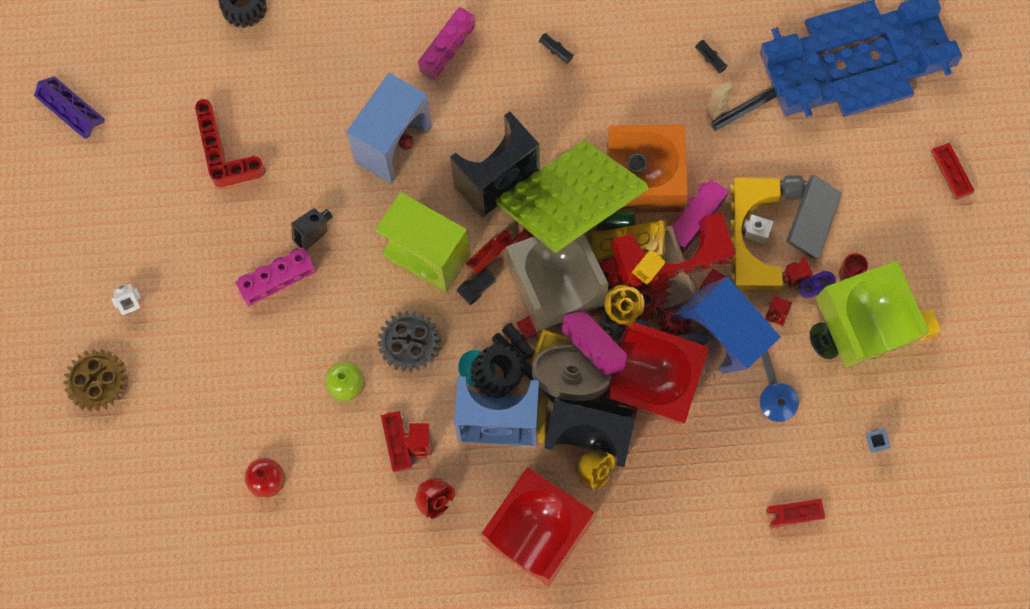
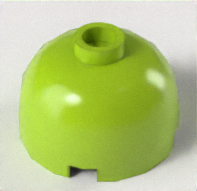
(344, 381)

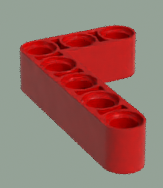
(216, 150)

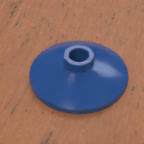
(769, 400)

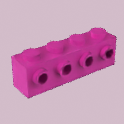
(446, 43)
(706, 203)
(275, 276)
(594, 342)

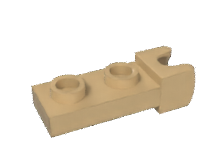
(719, 101)

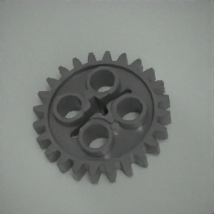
(404, 357)

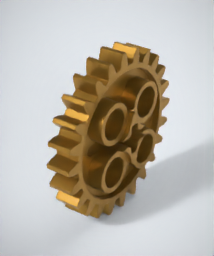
(83, 369)

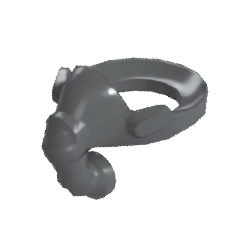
(614, 327)

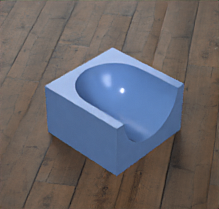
(382, 123)
(496, 419)

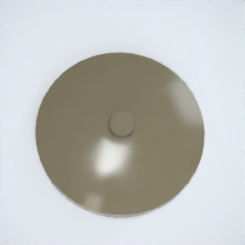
(569, 374)

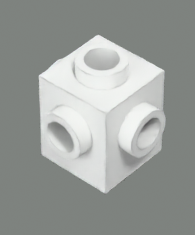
(126, 298)

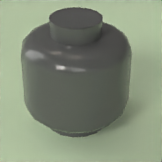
(793, 187)

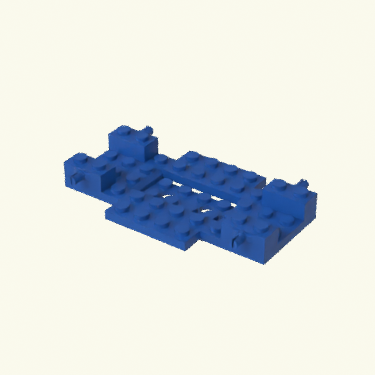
(911, 48)

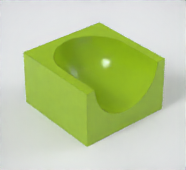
(424, 242)
(871, 314)

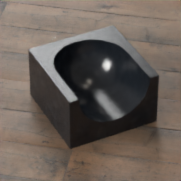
(507, 166)
(592, 426)

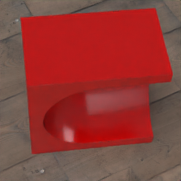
(657, 373)
(538, 526)

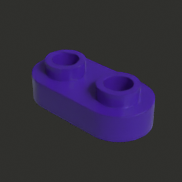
(815, 284)

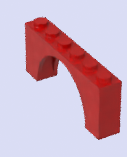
(713, 249)

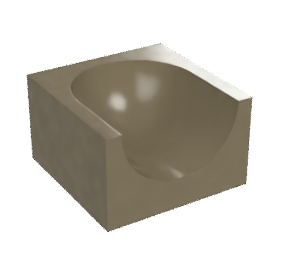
(557, 281)

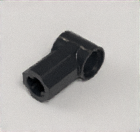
(473, 289)

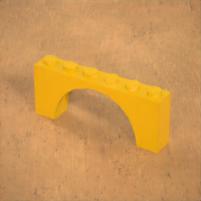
(748, 271)

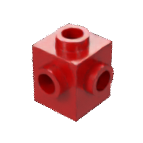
(610, 271)

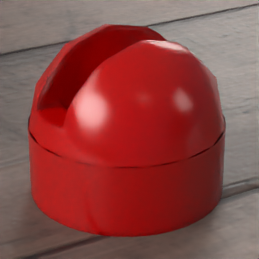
(406, 144)

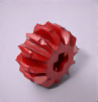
(666, 319)

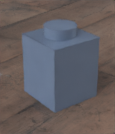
(877, 439)

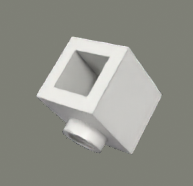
(757, 229)

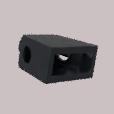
(310, 227)

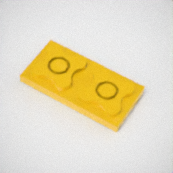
(647, 236)

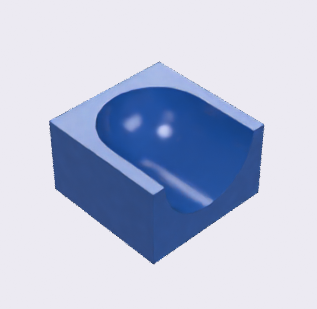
(732, 321)

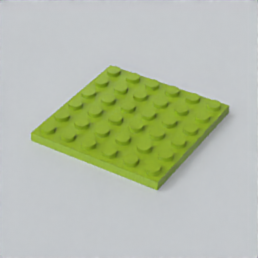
(571, 195)

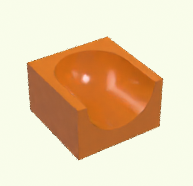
(666, 163)

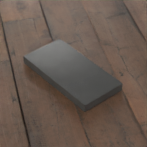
(814, 217)

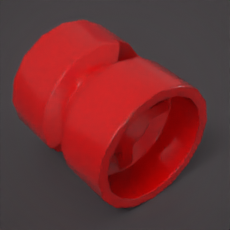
(853, 265)

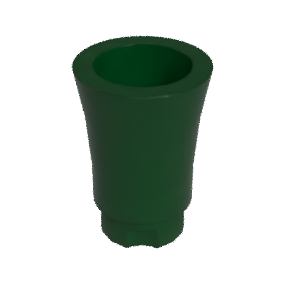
(621, 218)

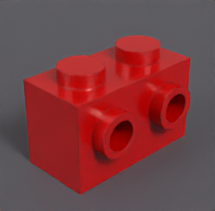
(419, 440)

